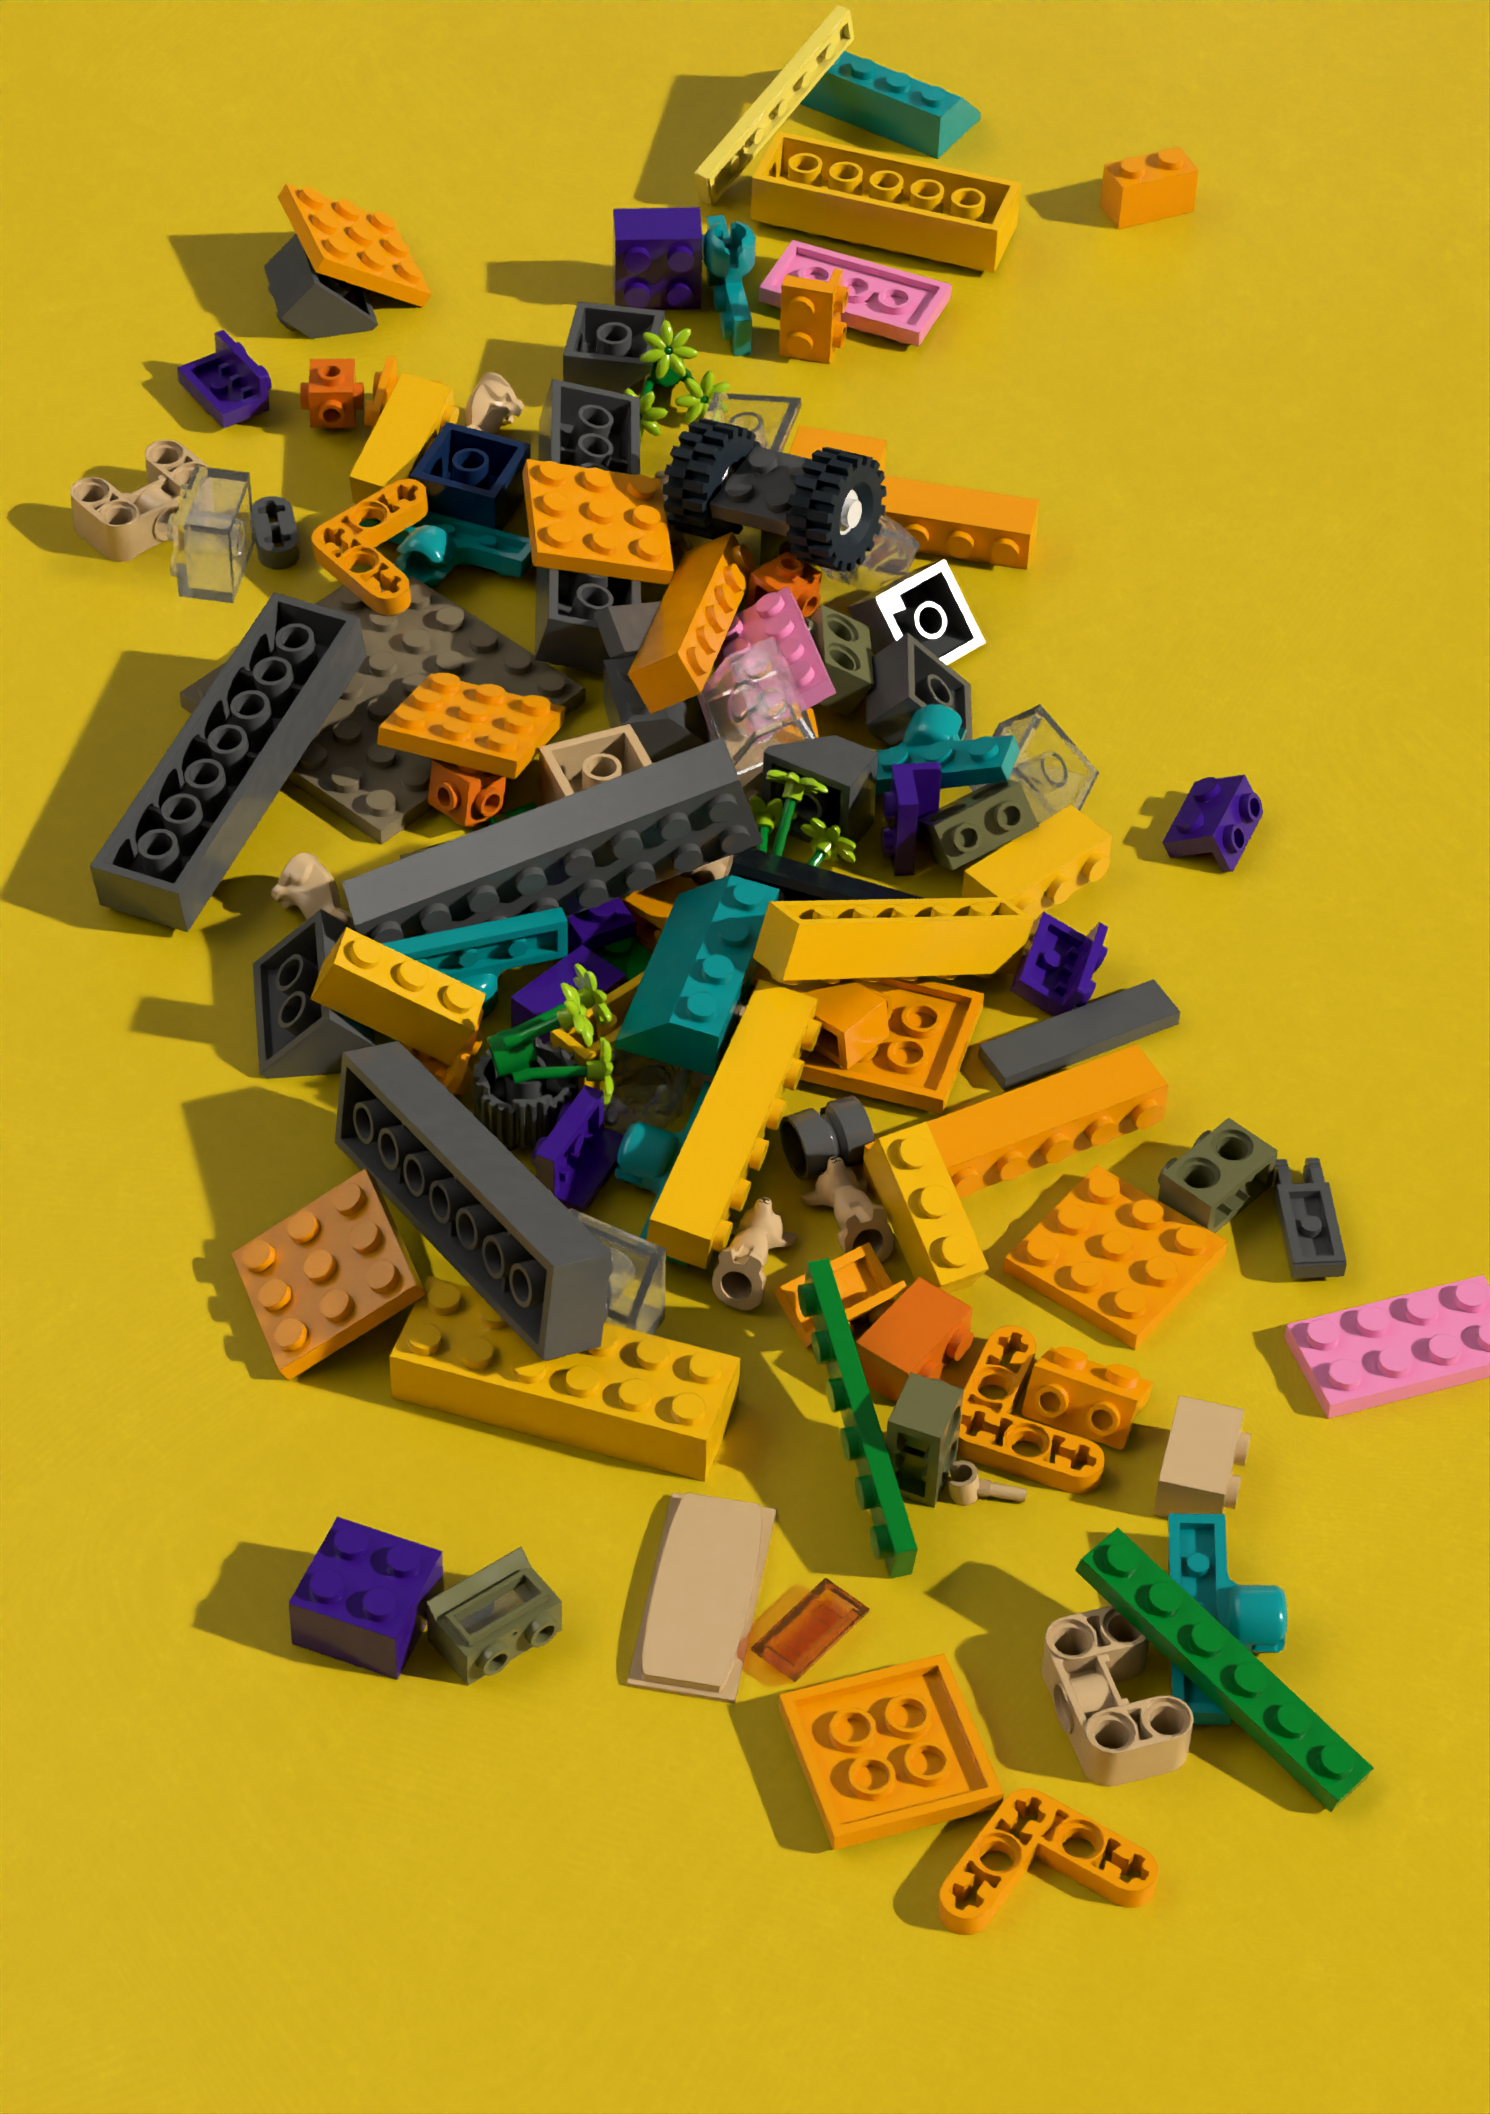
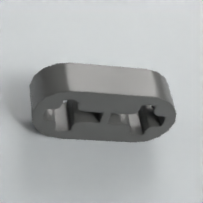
(281, 531)

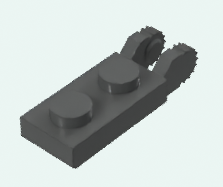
(1308, 1222)

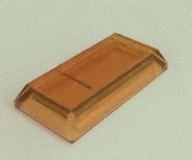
(810, 1629)

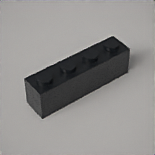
(803, 881)

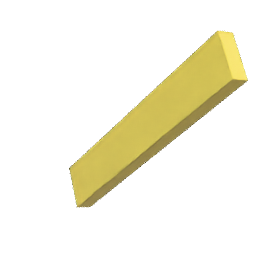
(774, 105)

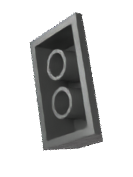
(292, 1030)

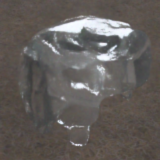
(886, 562)
(645, 1092)

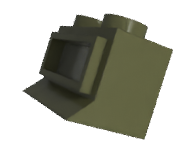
(493, 1617)

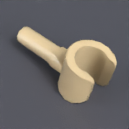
(968, 1487)

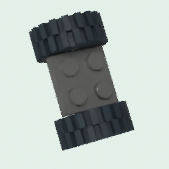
(820, 503)

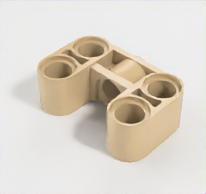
(131, 523)
(1093, 1709)

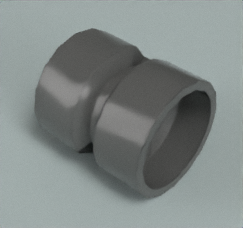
(815, 1137)

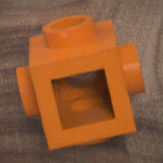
(332, 393)
(787, 571)
(465, 793)

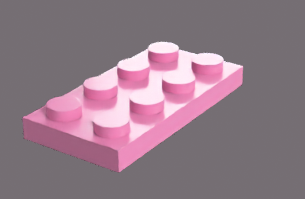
(879, 297)
(780, 617)
(1395, 1346)

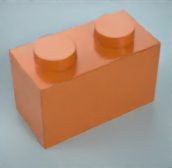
(916, 1336)

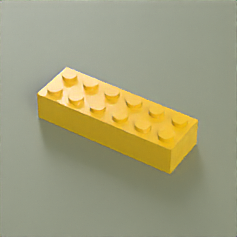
(885, 201)
(625, 1400)

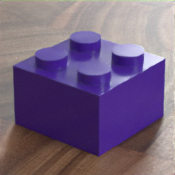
(657, 258)
(365, 1597)

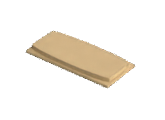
(702, 1597)

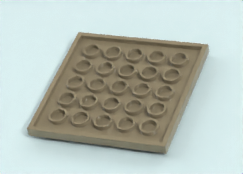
(382, 786)

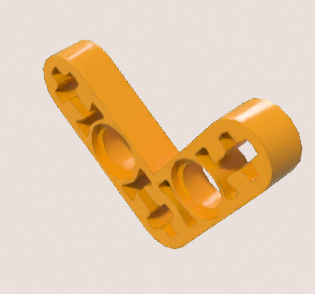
(398, 508)
(997, 1419)
(1042, 1842)

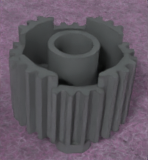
(523, 1110)

